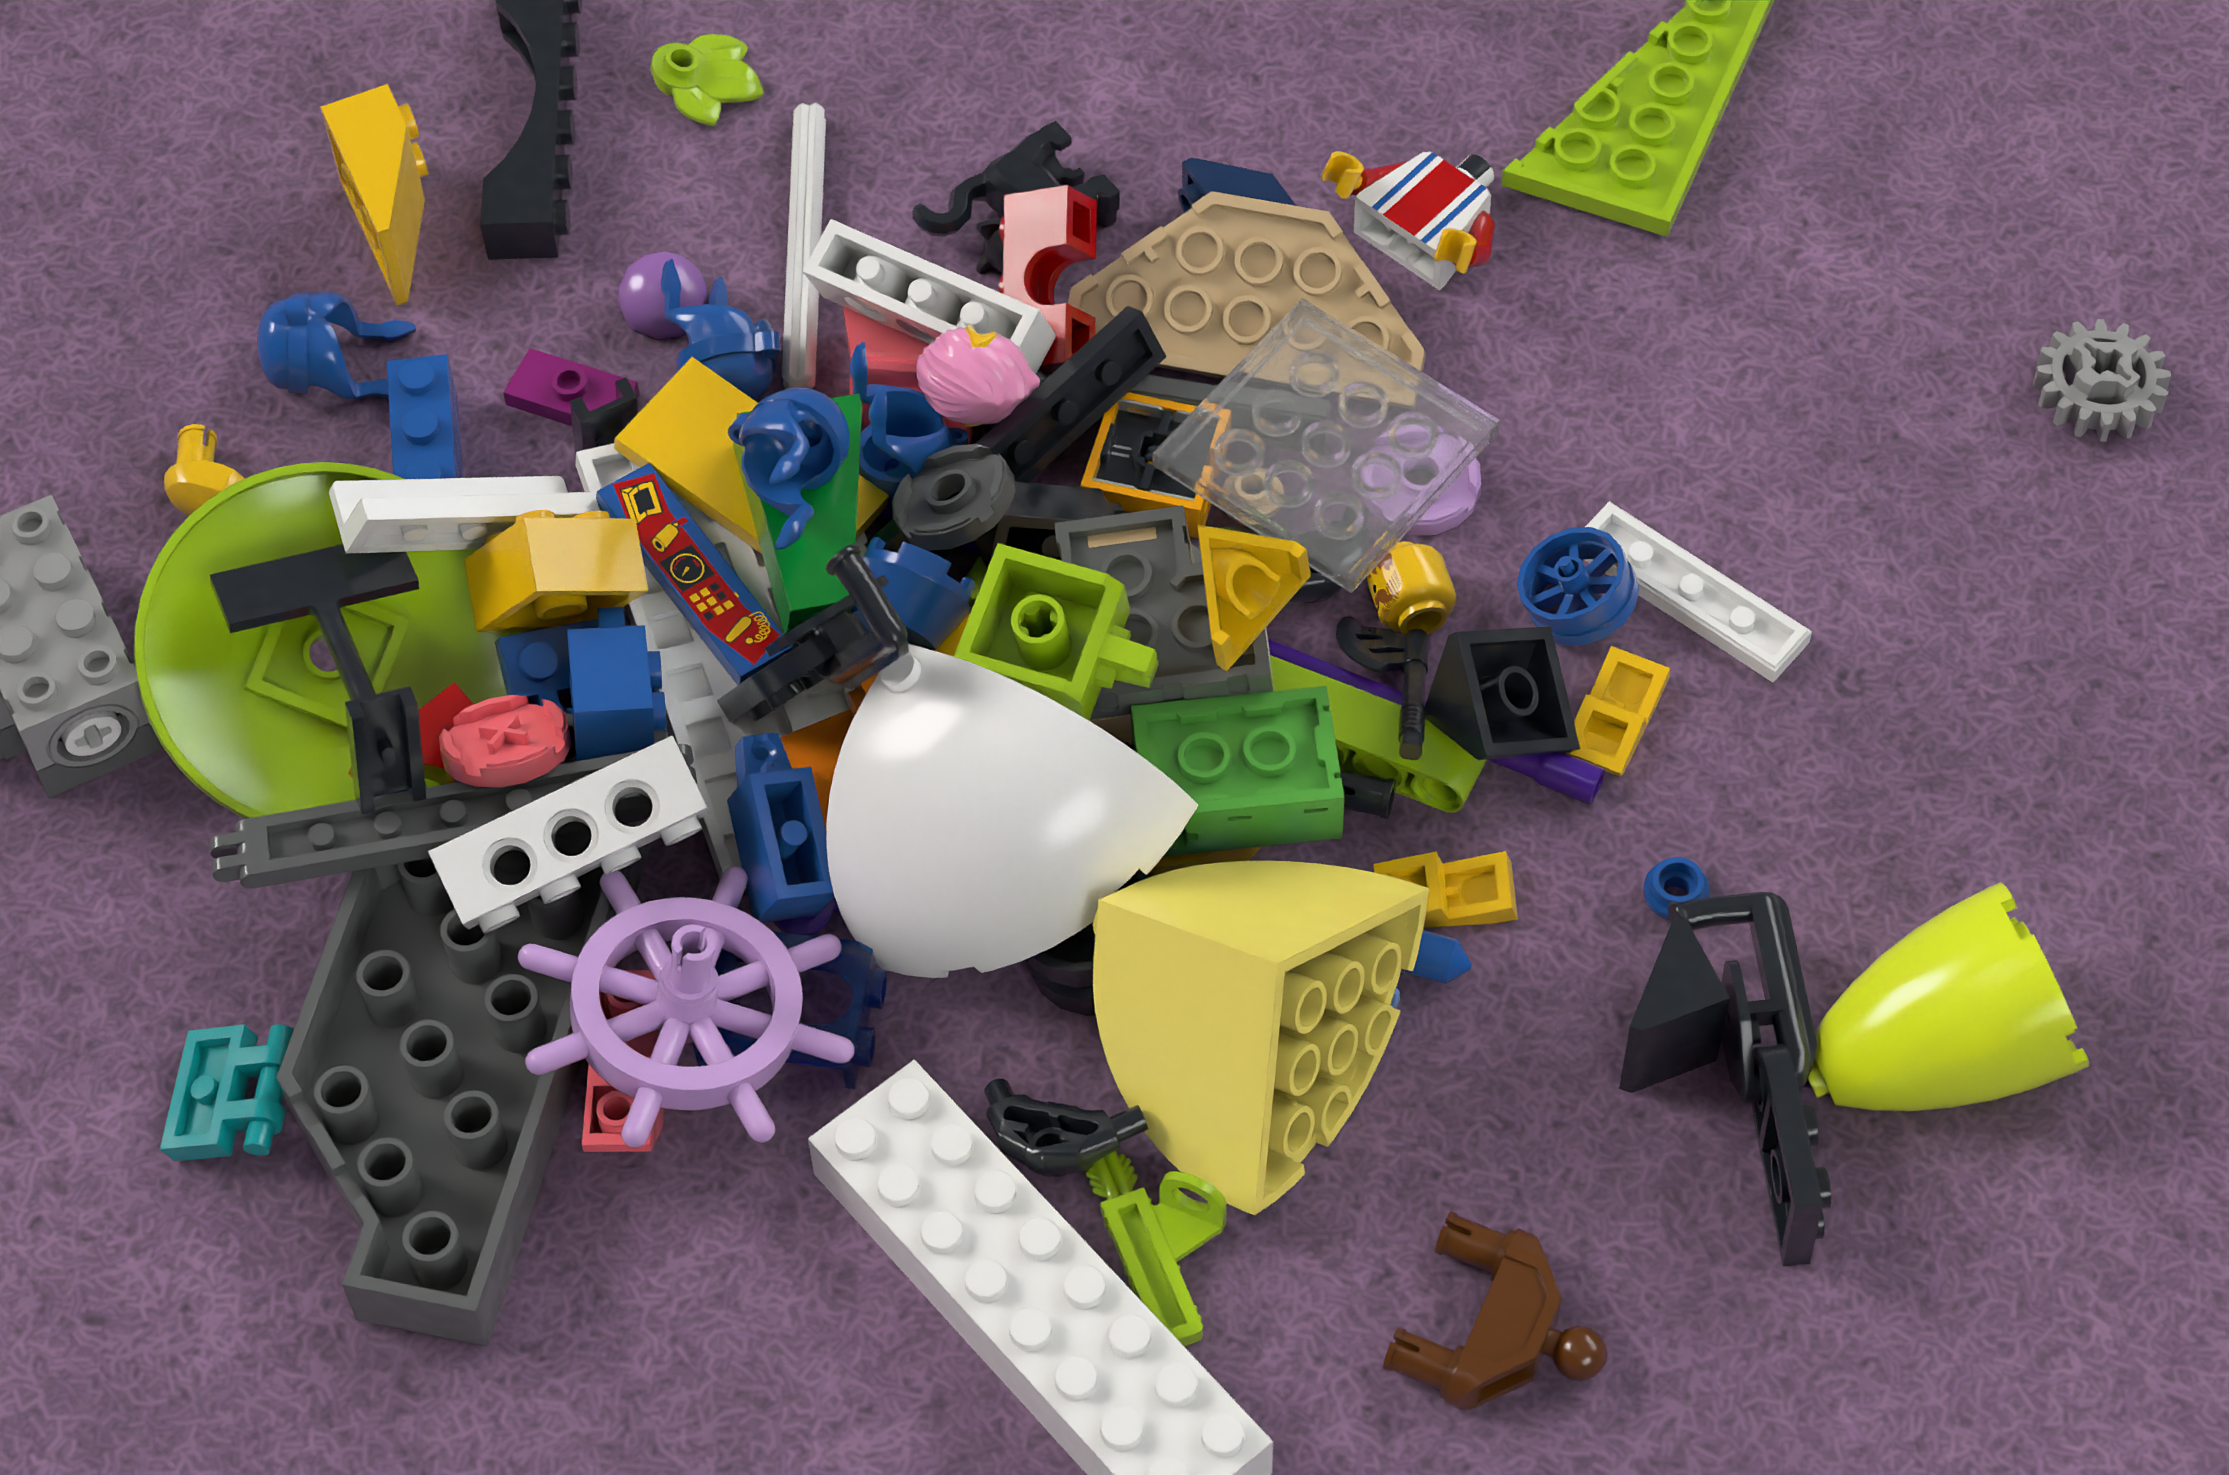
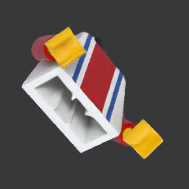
(1421, 211)

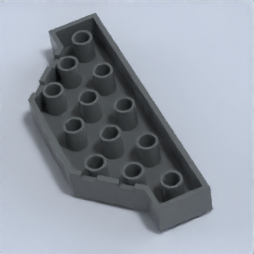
(422, 1087)

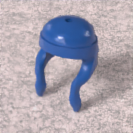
(723, 336)
(302, 349)
(901, 429)
(789, 446)

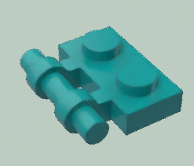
(212, 1088)

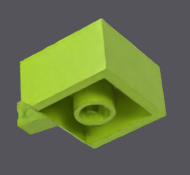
(1085, 621)

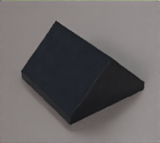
(1502, 694)
(1677, 1016)

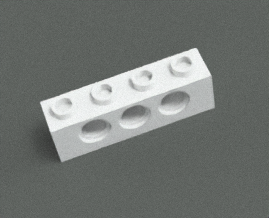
(918, 294)
(469, 860)

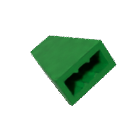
(799, 571)

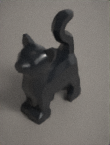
(1025, 168)

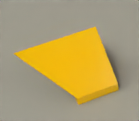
(1246, 585)

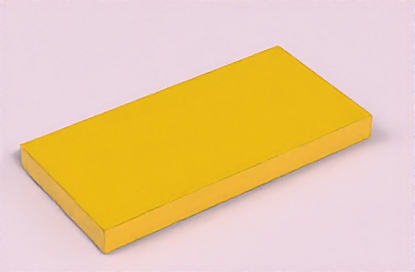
(690, 449)

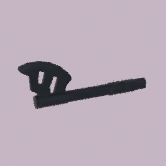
(1386, 651)

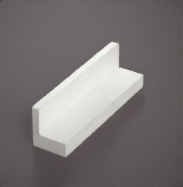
(444, 511)

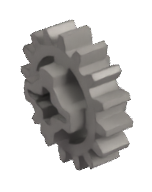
(2101, 380)

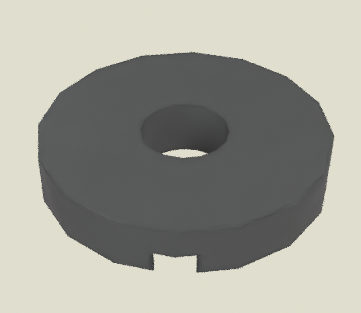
(939, 524)

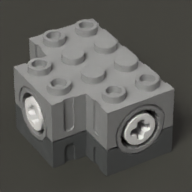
(62, 663)

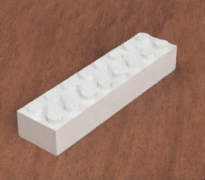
(1028, 1289)

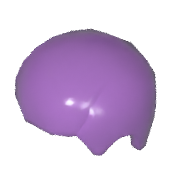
(642, 297)

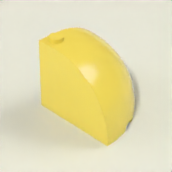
(1250, 1009)

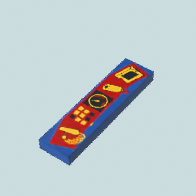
(694, 573)

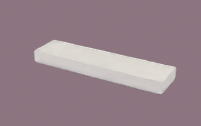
(1704, 597)

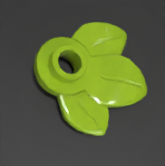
(705, 75)

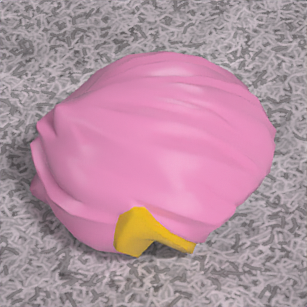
(974, 376)

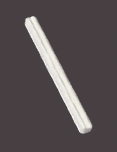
(803, 236)

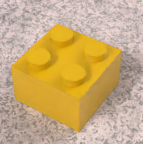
(554, 571)

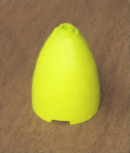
(1949, 1017)

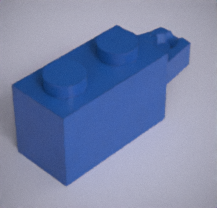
(613, 687)
(779, 832)

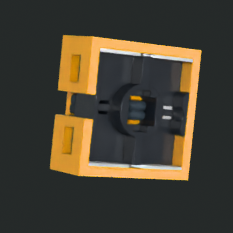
(1124, 459)

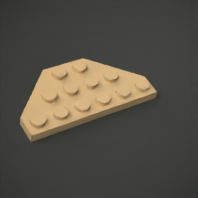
(1232, 273)

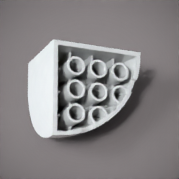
(983, 818)

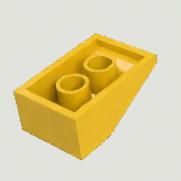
(381, 177)

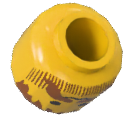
(1412, 588)

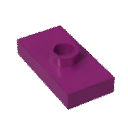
(549, 383)

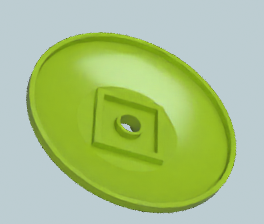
(249, 706)

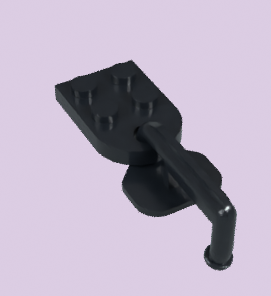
(830, 644)
(1773, 1073)

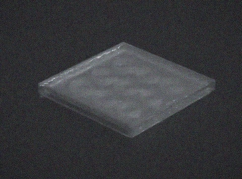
(1326, 443)

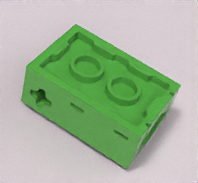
(1251, 763)

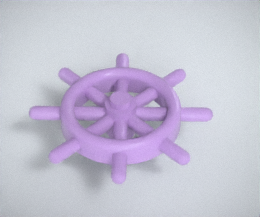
(685, 1004)

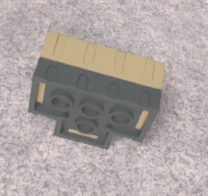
(1168, 612)

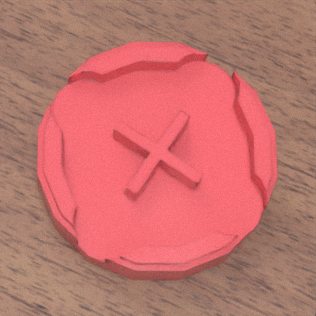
(505, 742)

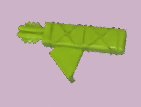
(1158, 1236)

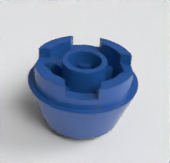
(920, 591)

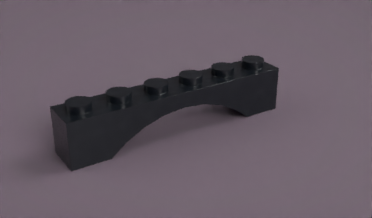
(524, 191)

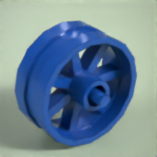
(1583, 612)

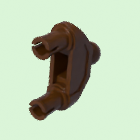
(1511, 1328)

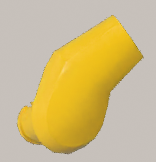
(196, 474)

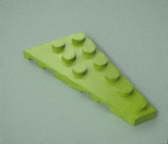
(1647, 120)

